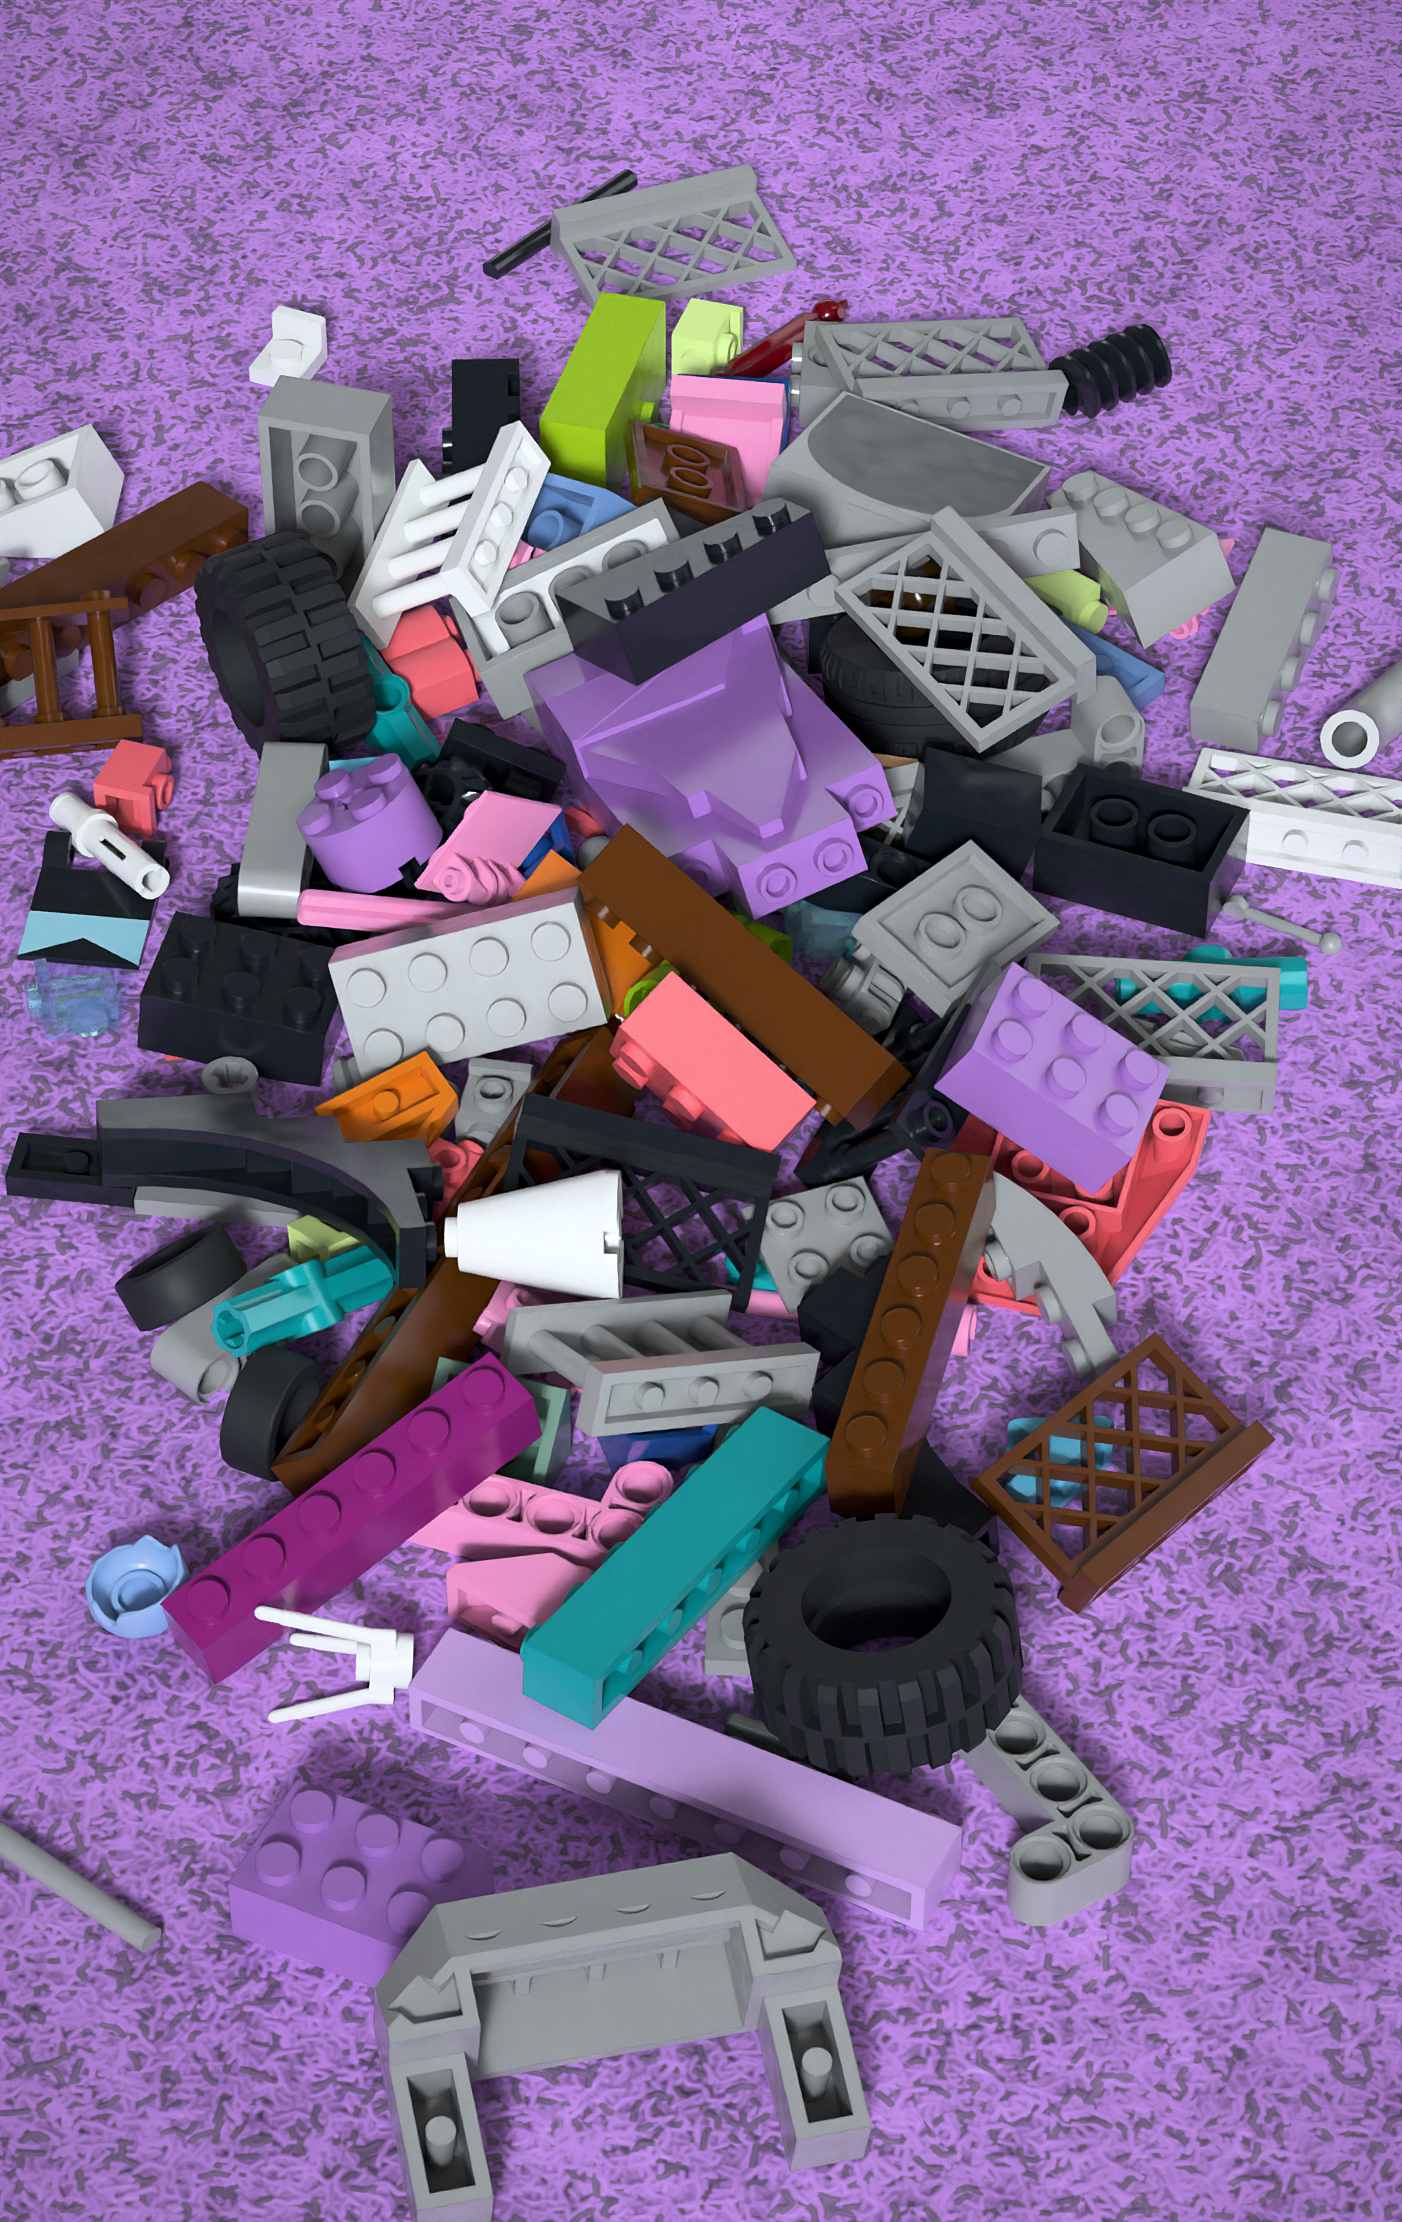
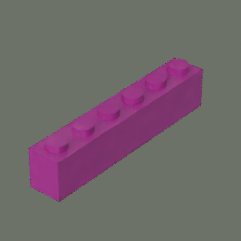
(353, 1517)

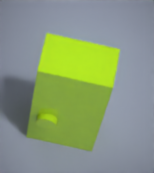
(607, 382)

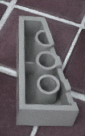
(1145, 556)
(1265, 641)

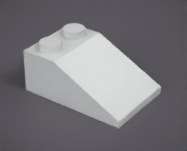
(57, 495)

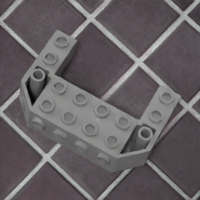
(607, 1974)

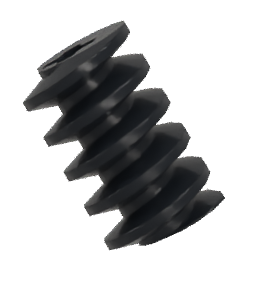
(1114, 370)

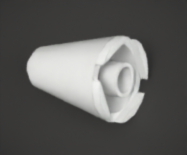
(546, 1236)

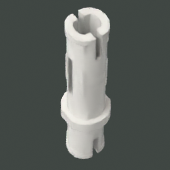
(98, 836)

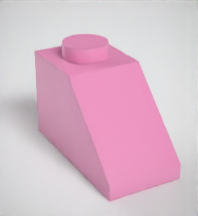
(510, 1594)

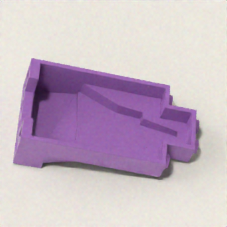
(719, 767)

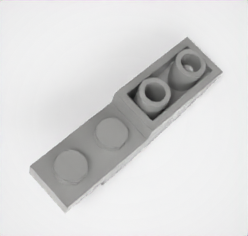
(1048, 1260)

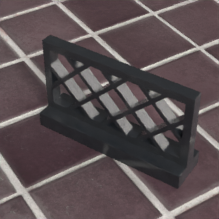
(660, 1156)

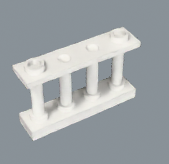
(473, 558)

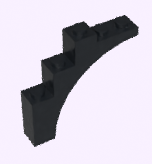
(220, 1145)
(835, 1322)

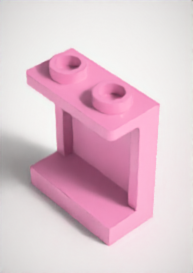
(734, 415)

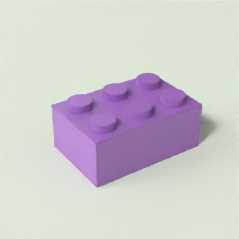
(1052, 1078)
(348, 1882)

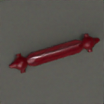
(777, 347)

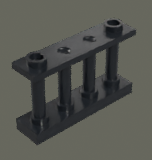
(917, 1112)

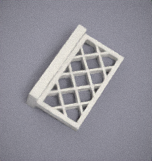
(1316, 839)

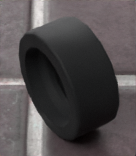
(181, 1277)
(267, 1408)

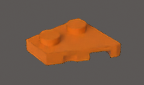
(396, 1105)

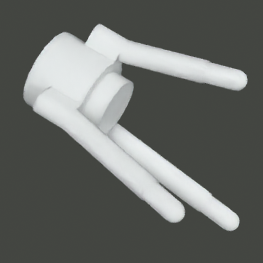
(381, 1659)

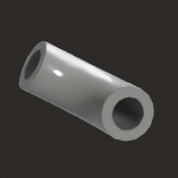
(1365, 722)

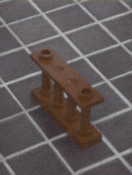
(51, 729)

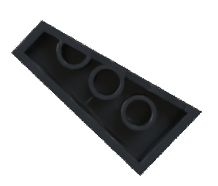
(482, 402)
(693, 590)

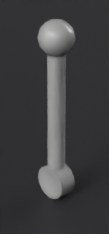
(1239, 908)

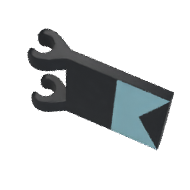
(87, 913)

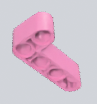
(523, 1519)

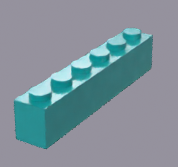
(674, 1567)

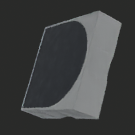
(885, 472)

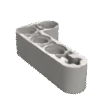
(1102, 733)
(275, 854)
(1075, 1828)

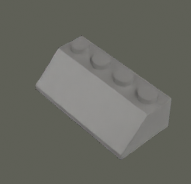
(525, 619)

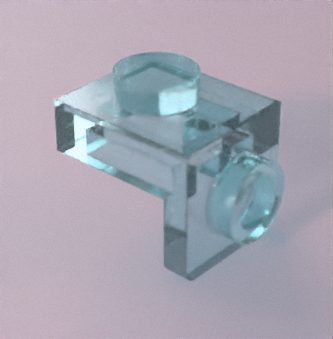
(819, 931)
(73, 1004)

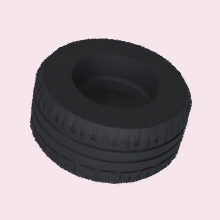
(892, 713)

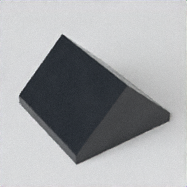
(974, 801)

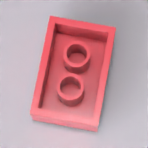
(707, 1071)

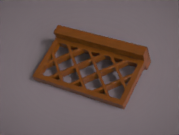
(1148, 1521)

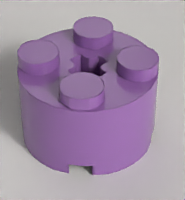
(369, 825)

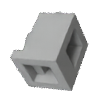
(489, 1098)

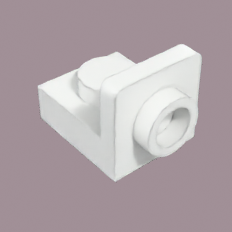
(294, 350)

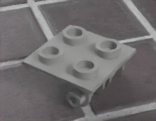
(863, 989)
(817, 1233)

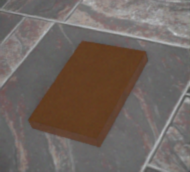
(685, 471)

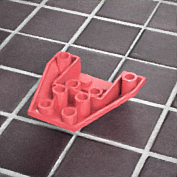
(1115, 1218)

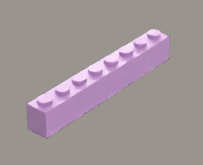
(694, 1783)

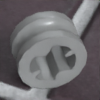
(230, 1070)

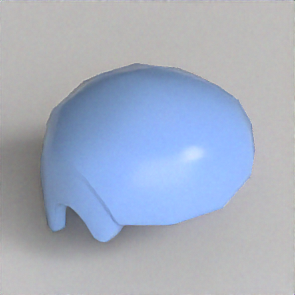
(130, 1585)

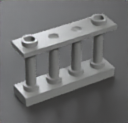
(658, 1362)

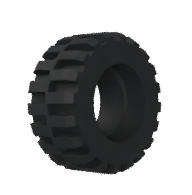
(284, 645)
(897, 1703)

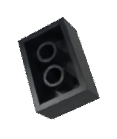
(1141, 850)
(242, 996)

